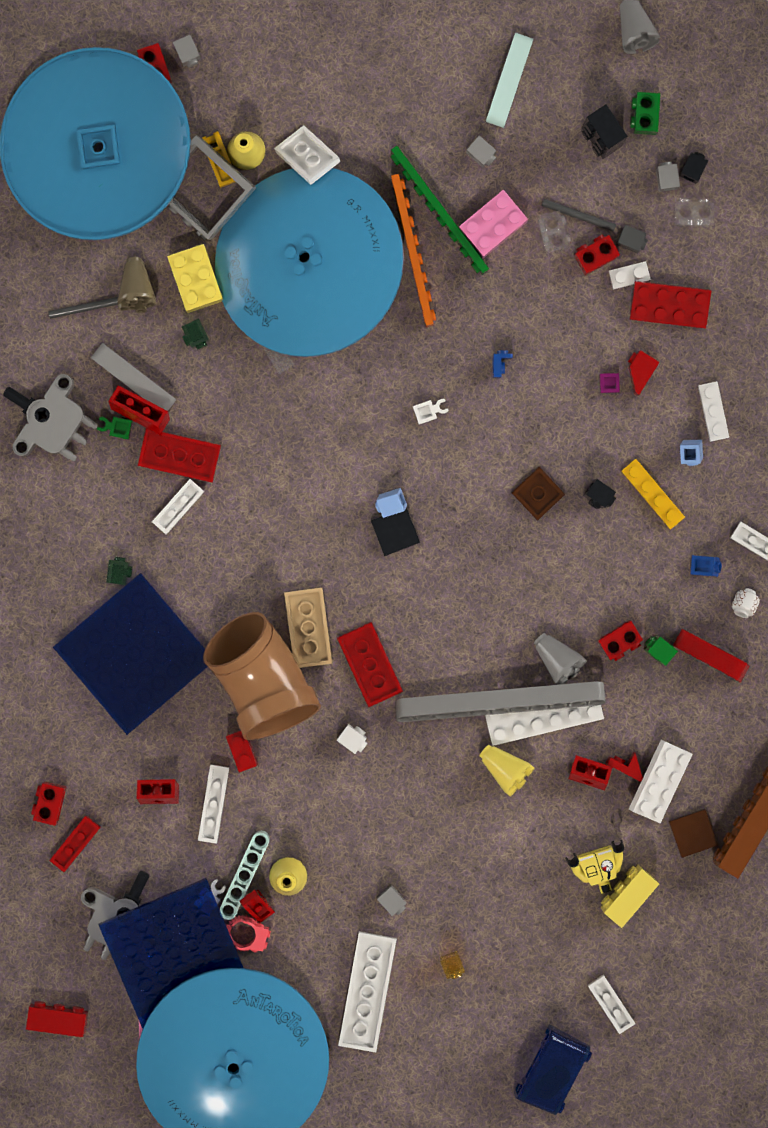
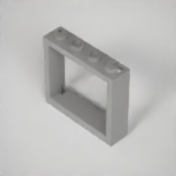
(191, 220)

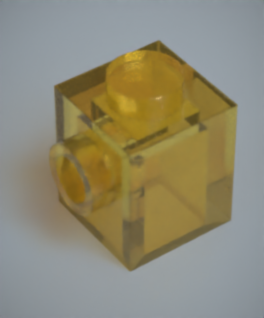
(452, 965)

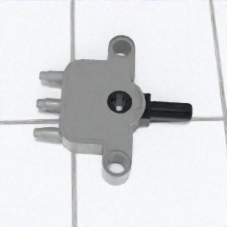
(59, 427)
(108, 906)

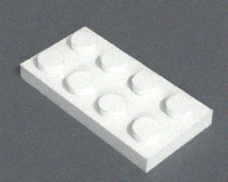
(660, 781)

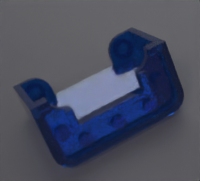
(553, 1071)

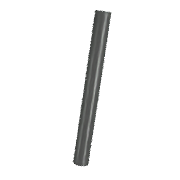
(579, 215)
(83, 307)

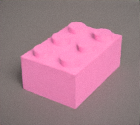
(493, 224)

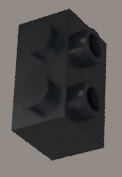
(600, 495)

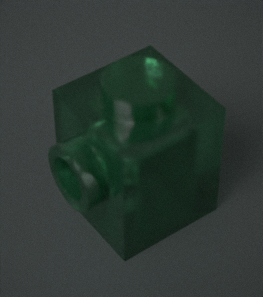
(195, 335)
(119, 571)

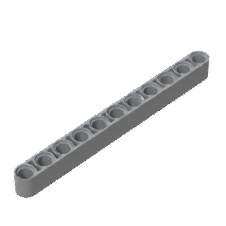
(500, 701)

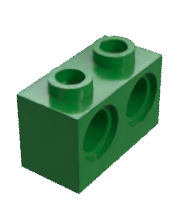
(650, 114)
(660, 649)

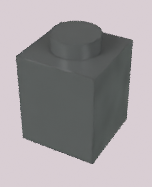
(632, 239)

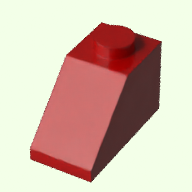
(641, 370)

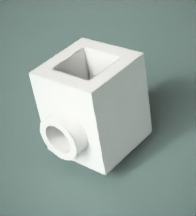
(353, 738)

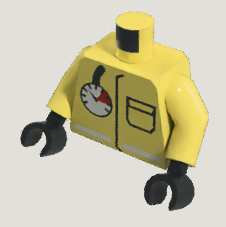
(598, 865)

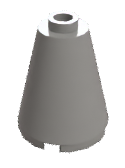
(636, 28)

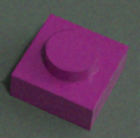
(609, 383)

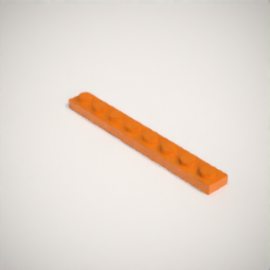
(412, 242)

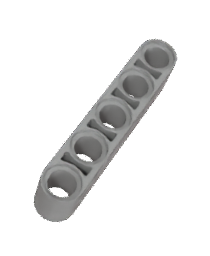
(132, 377)

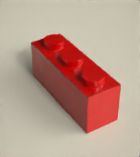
(139, 410)
(57, 1019)

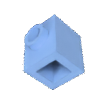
(691, 452)
(391, 502)

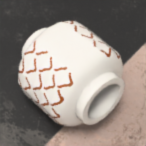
(745, 603)

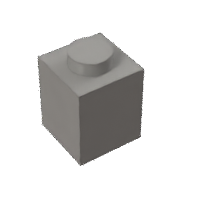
(187, 51)
(481, 152)
(667, 177)
(392, 900)

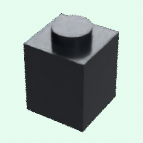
(694, 167)

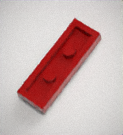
(75, 843)

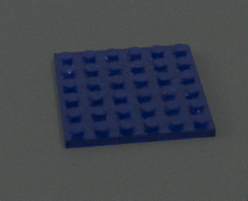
(133, 653)
(168, 944)

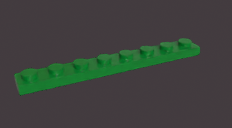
(434, 205)

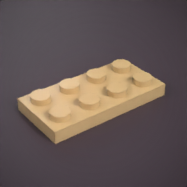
(308, 627)

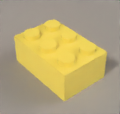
(195, 278)
(629, 895)

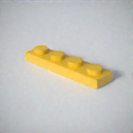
(653, 494)

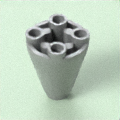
(559, 658)

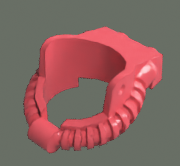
(261, 934)

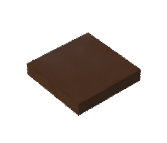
(538, 493)
(693, 833)

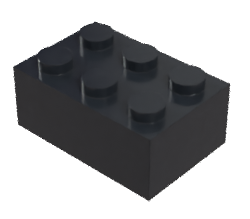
(603, 132)

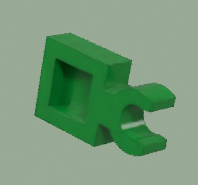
(118, 427)

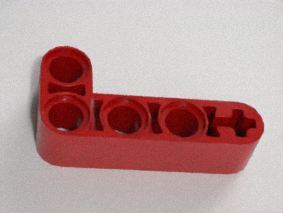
(711, 655)

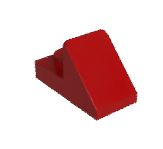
(631, 768)
(257, 905)

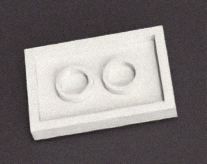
(307, 155)

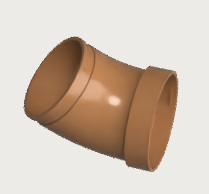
(260, 677)

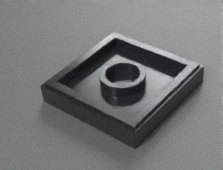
(395, 532)

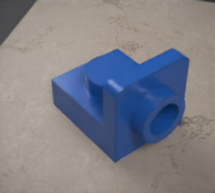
(498, 366)
(706, 566)

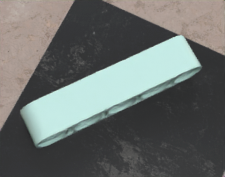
(509, 80)
(240, 883)

